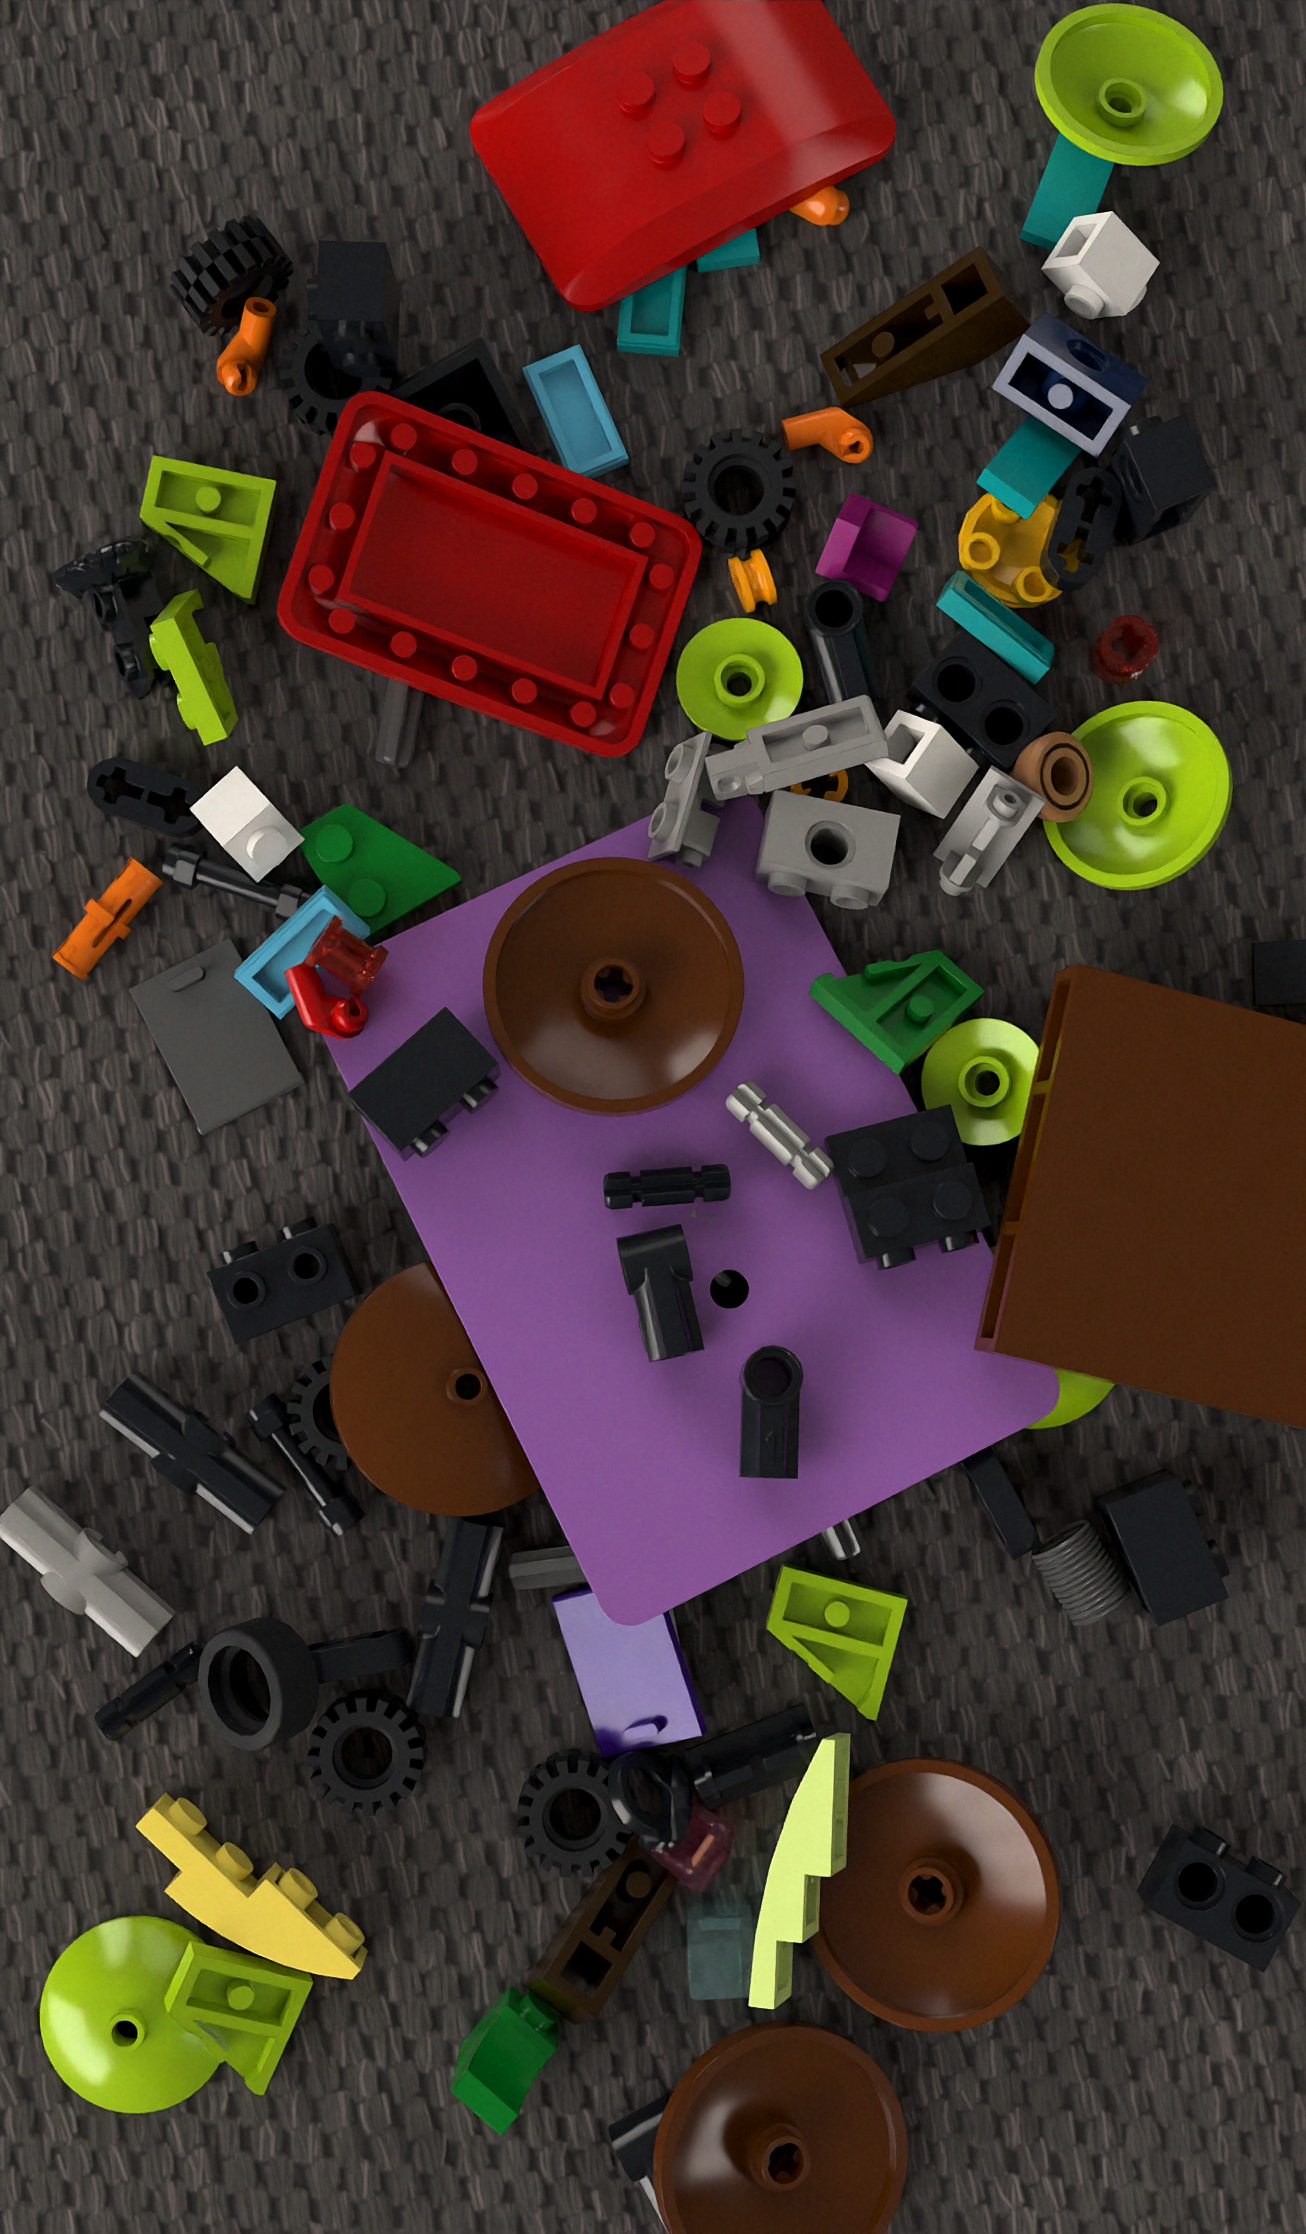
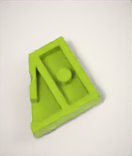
(213, 519)
(196, 668)
(839, 1630)
(238, 2007)

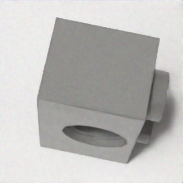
(859, 836)

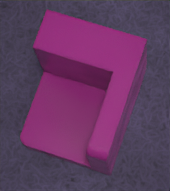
(867, 546)

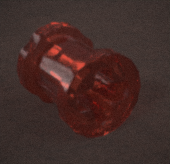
(1111, 664)
(345, 956)

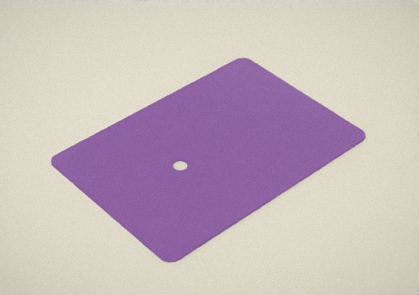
(529, 1254)

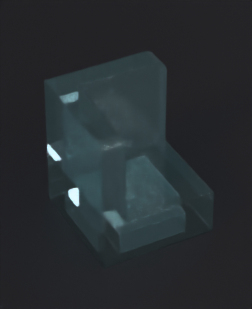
(719, 1949)

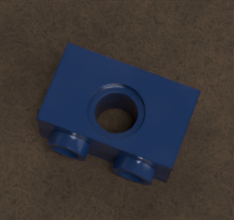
(1070, 383)

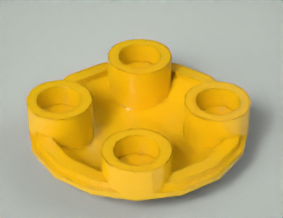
(1005, 551)

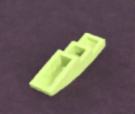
(808, 1848)

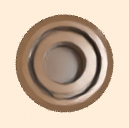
(1058, 771)

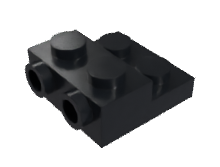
(907, 1187)

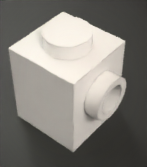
(1100, 266)
(923, 764)
(246, 824)

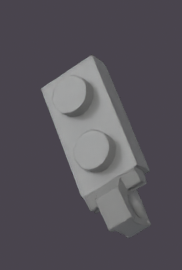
(799, 749)

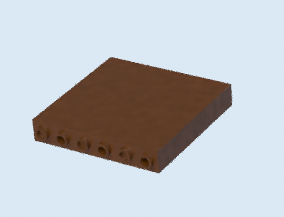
(1159, 1200)

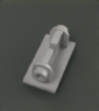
(678, 822)
(986, 832)

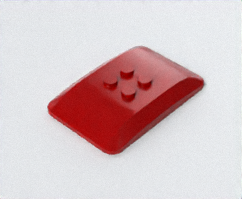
(677, 138)
(488, 576)

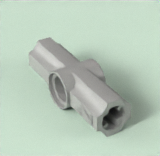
(83, 1571)

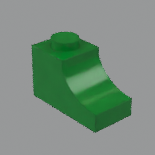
(504, 2057)

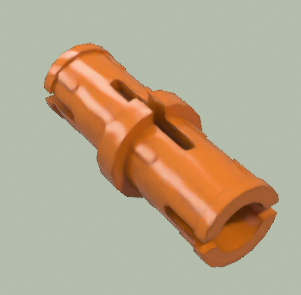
(107, 919)

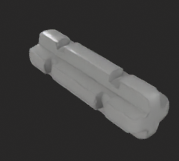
(780, 1134)

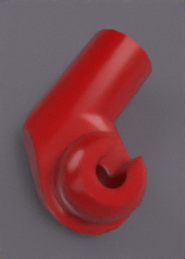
(325, 1011)

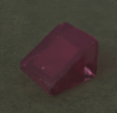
(700, 1851)

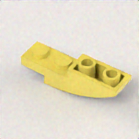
(266, 1915)

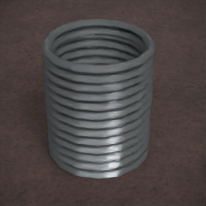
(1082, 1574)

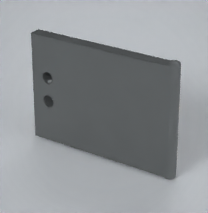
(216, 1037)

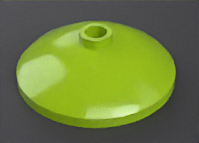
(1128, 84)
(1140, 756)
(112, 1977)

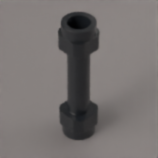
(189, 867)
(338, 1509)

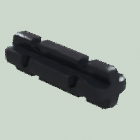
(667, 1186)
(150, 1693)

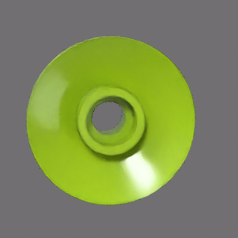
(746, 651)
(960, 1060)

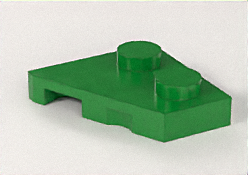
(373, 867)
(899, 1005)

